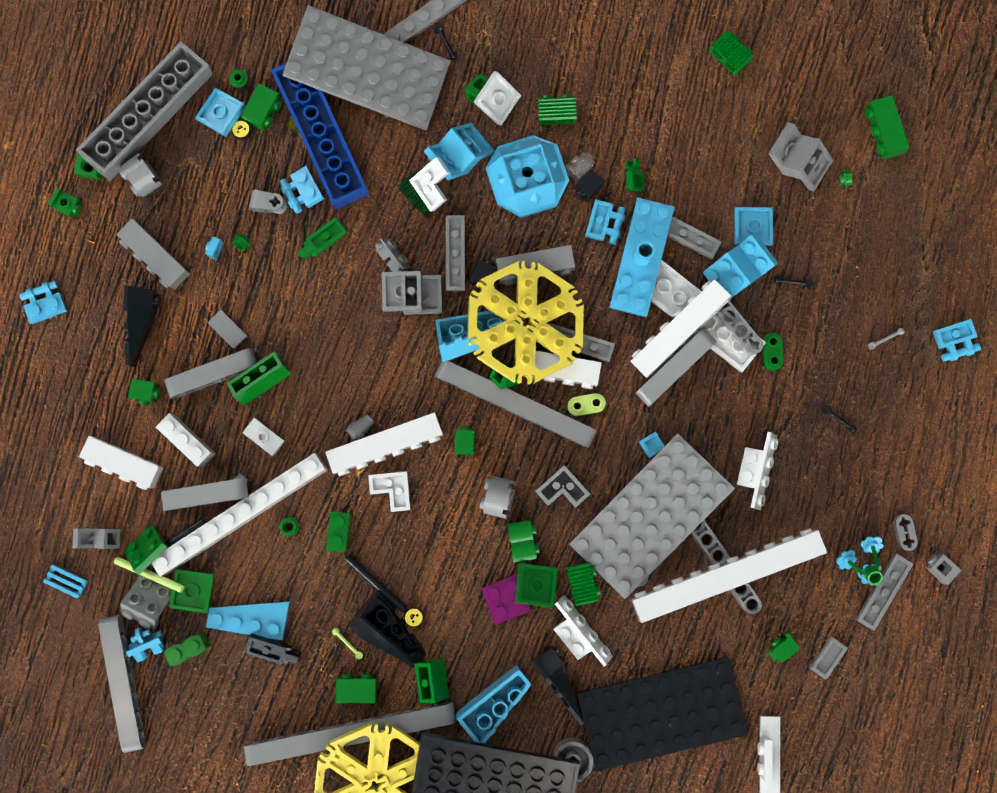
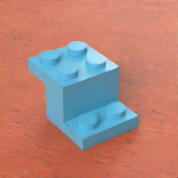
(460, 150)
(741, 265)

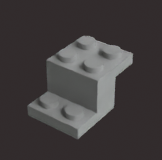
(800, 156)
(411, 293)

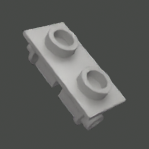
(388, 248)

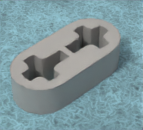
(909, 531)

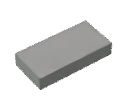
(227, 329)
(828, 657)

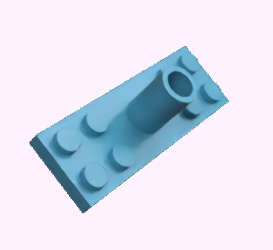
(639, 273)

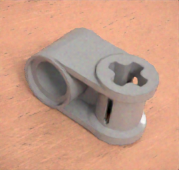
(264, 202)

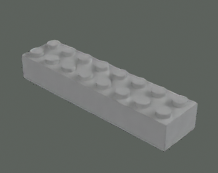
(145, 111)

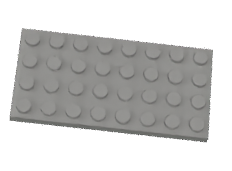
(366, 67)
(651, 516)

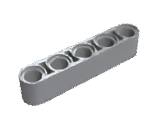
(676, 367)
(210, 373)
(204, 494)

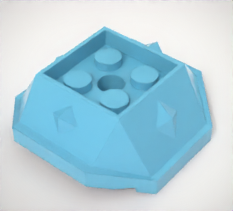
(530, 194)

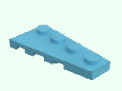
(260, 619)

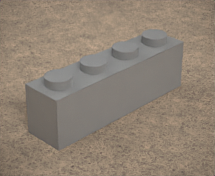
(153, 254)
(557, 260)

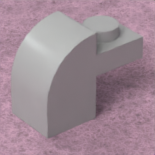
(96, 538)

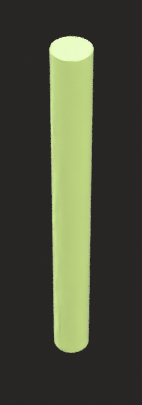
(151, 575)

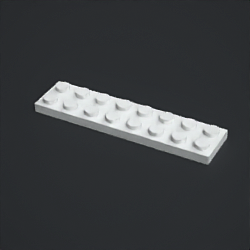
(674, 291)

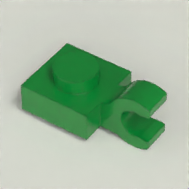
(634, 177)

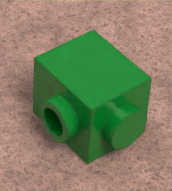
(144, 391)

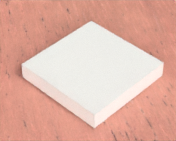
(497, 98)

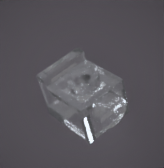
(580, 166)

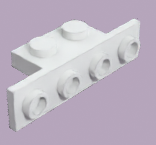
(756, 468)
(578, 634)
(769, 753)

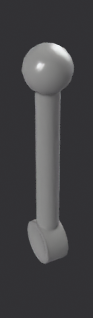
(872, 345)

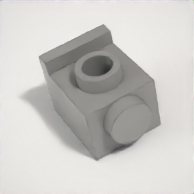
(948, 571)

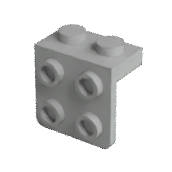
(145, 602)

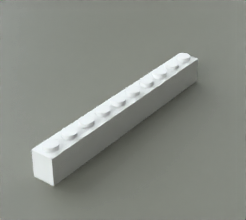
(239, 514)
(728, 575)

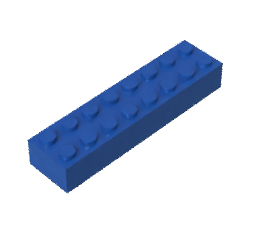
(322, 140)

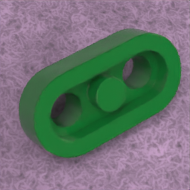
(772, 351)

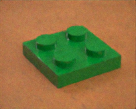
(145, 549)
(536, 585)
(196, 592)

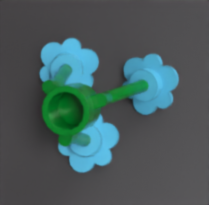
(870, 573)

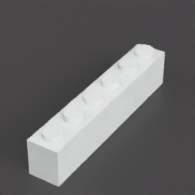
(681, 328)
(384, 443)

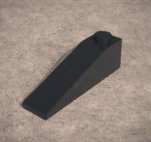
(142, 309)
(382, 627)
(554, 672)

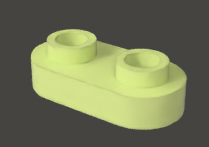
(586, 403)

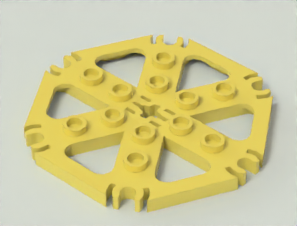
(513, 326)
(358, 772)

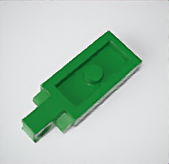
(322, 239)

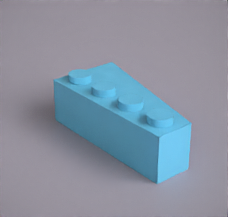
(453, 333)
(492, 706)

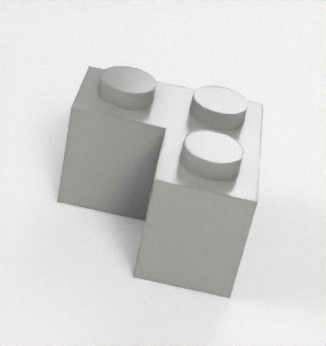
(562, 483)

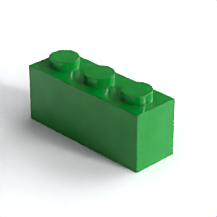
(886, 127)
(258, 378)

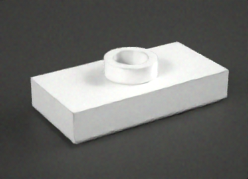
(263, 437)

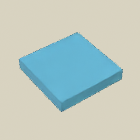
(220, 112)
(753, 220)

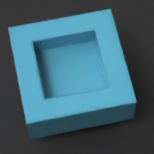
(214, 248)
(651, 444)

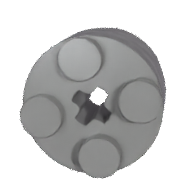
(140, 175)
(498, 496)
(575, 747)

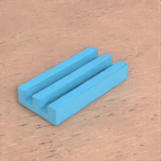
(50, 575)

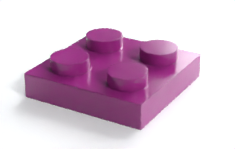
(501, 600)

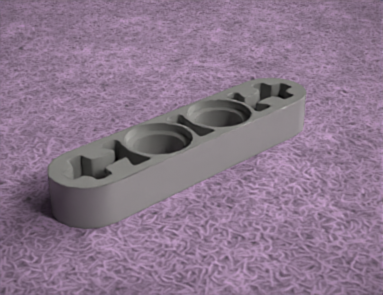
(740, 321)

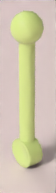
(358, 654)

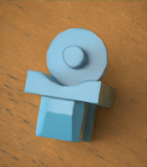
(143, 641)

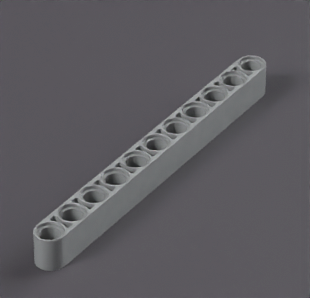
(317, 739)

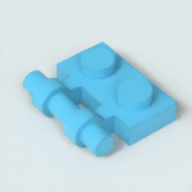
(306, 186)
(599, 221)
(44, 308)
(956, 334)

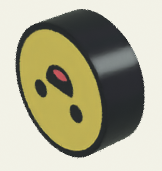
(241, 130)
(414, 617)

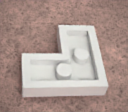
(426, 183)
(396, 485)

